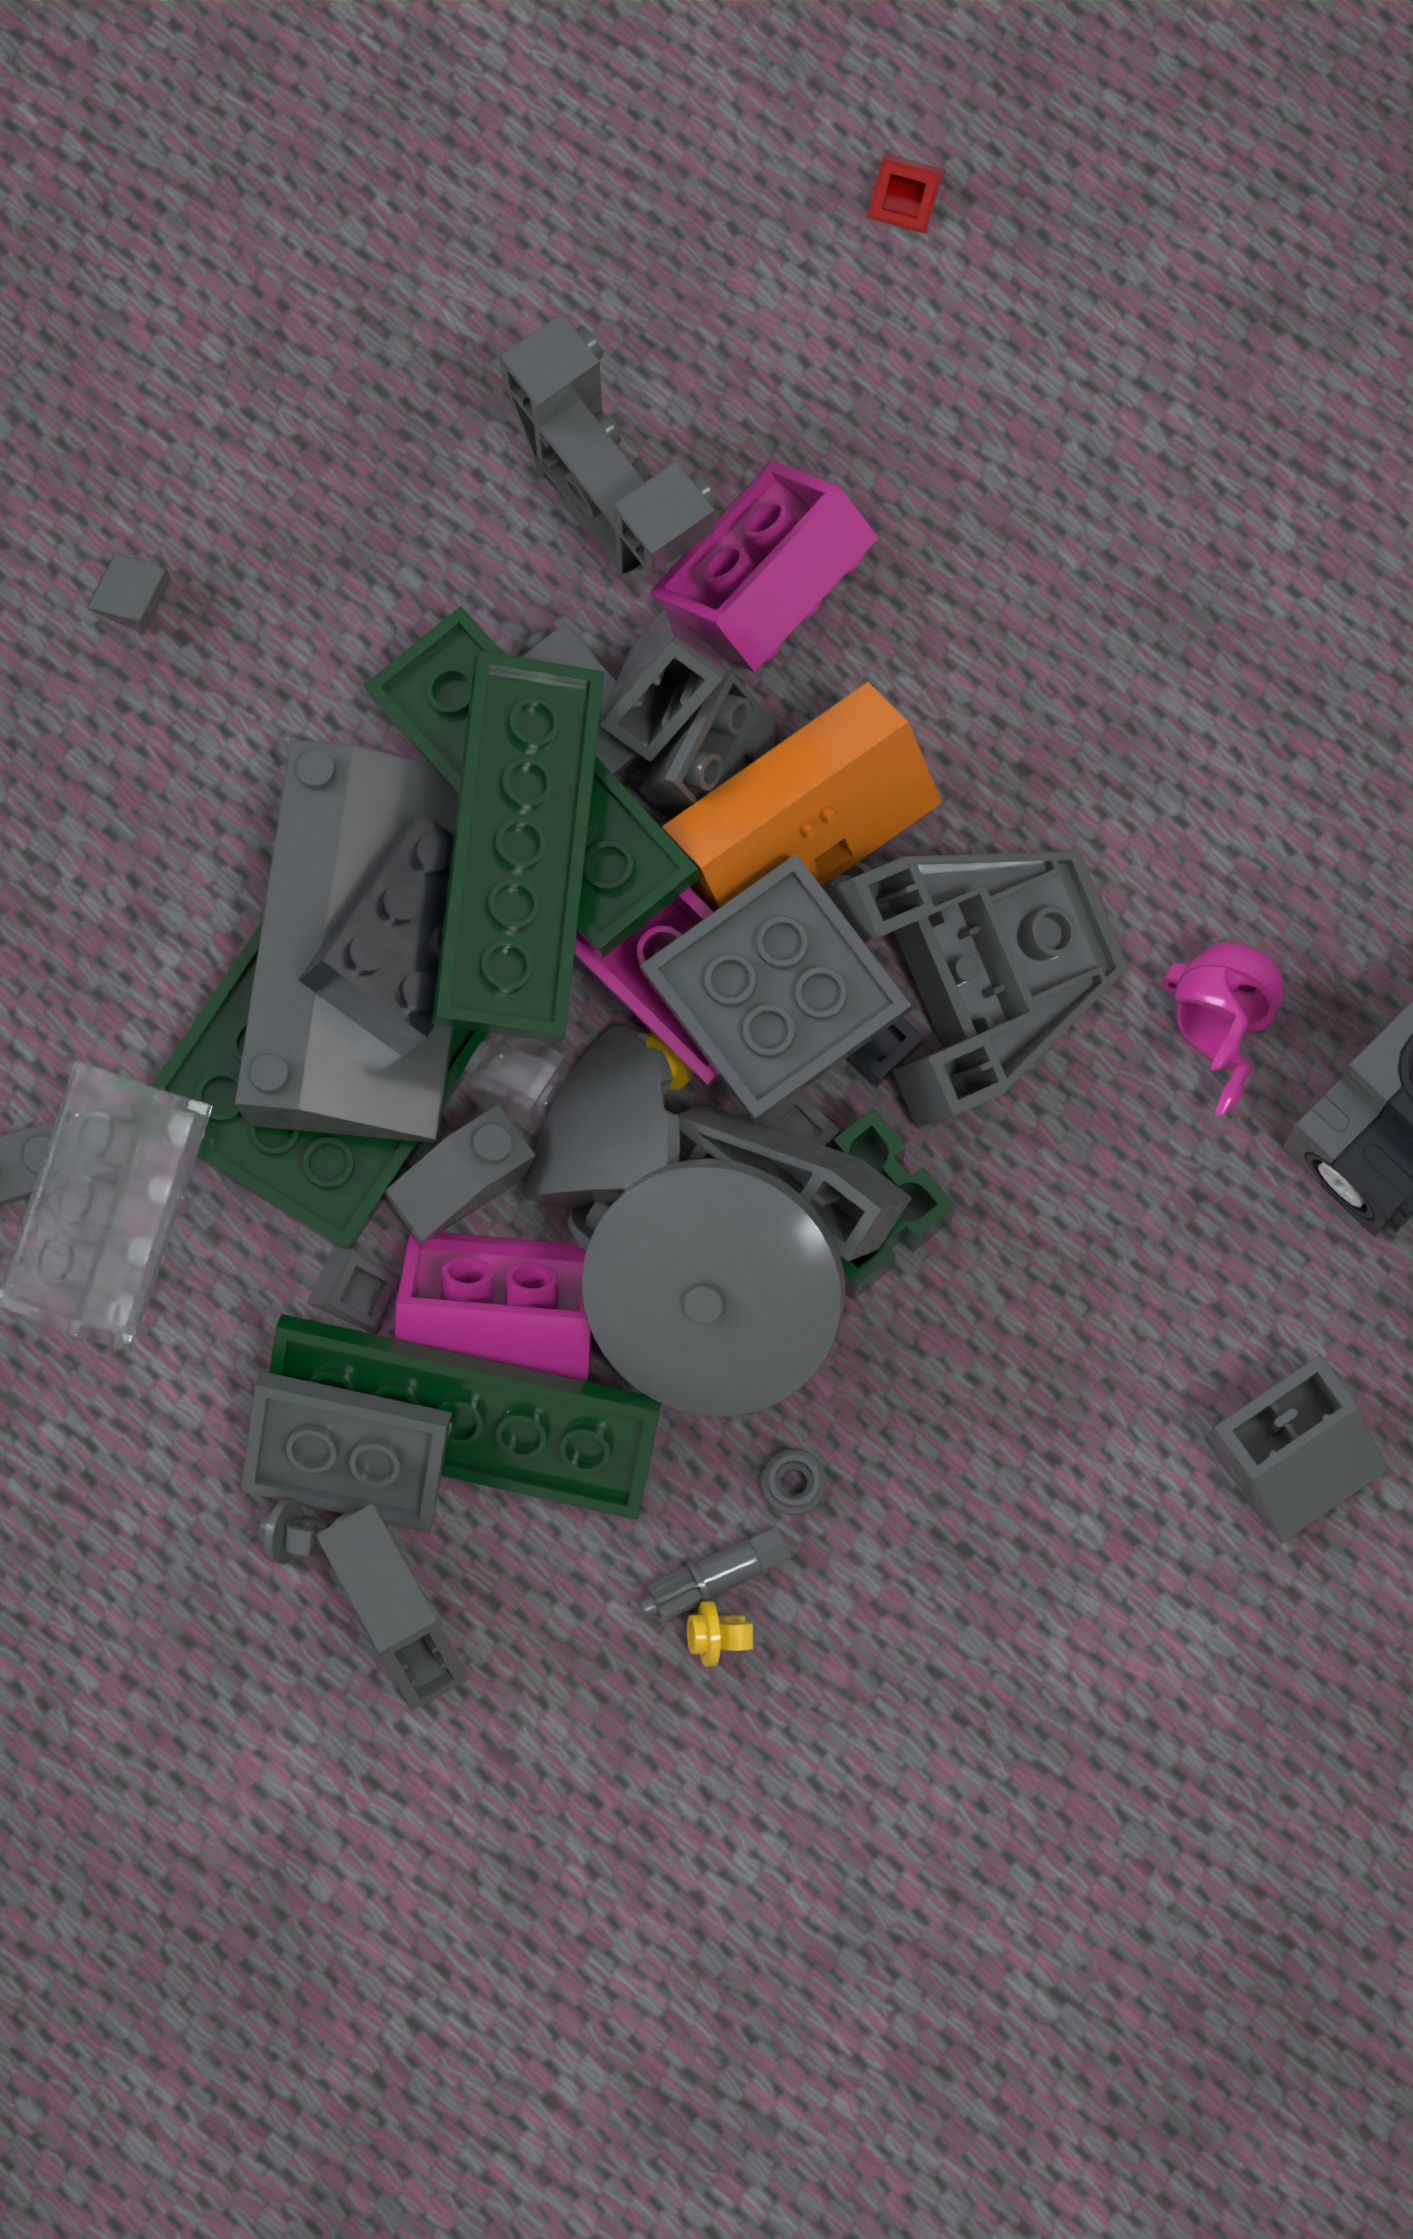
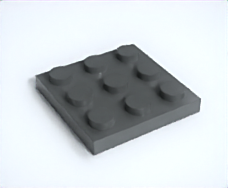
(775, 988)

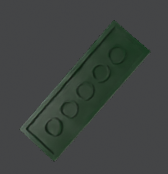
(519, 848)
(628, 858)
(507, 1421)

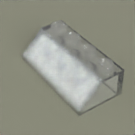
(103, 1206)

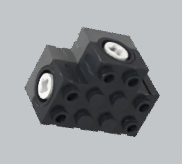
(1363, 1132)

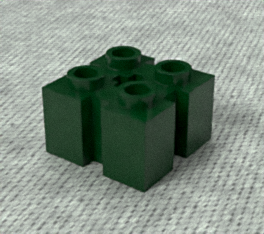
(921, 1219)

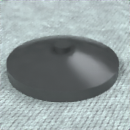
(713, 1287)

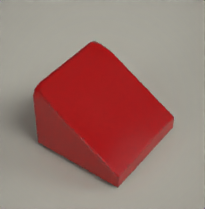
(905, 193)

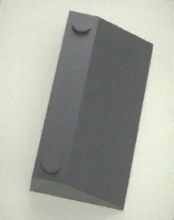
(301, 1055)

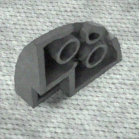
(606, 1124)

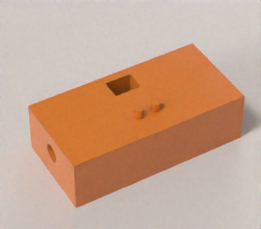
(819, 794)

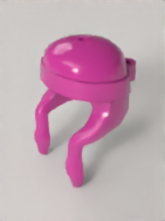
(1221, 998)

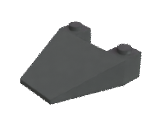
(1000, 956)

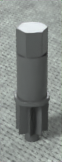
(714, 1574)

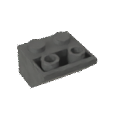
(709, 748)
(1299, 1449)

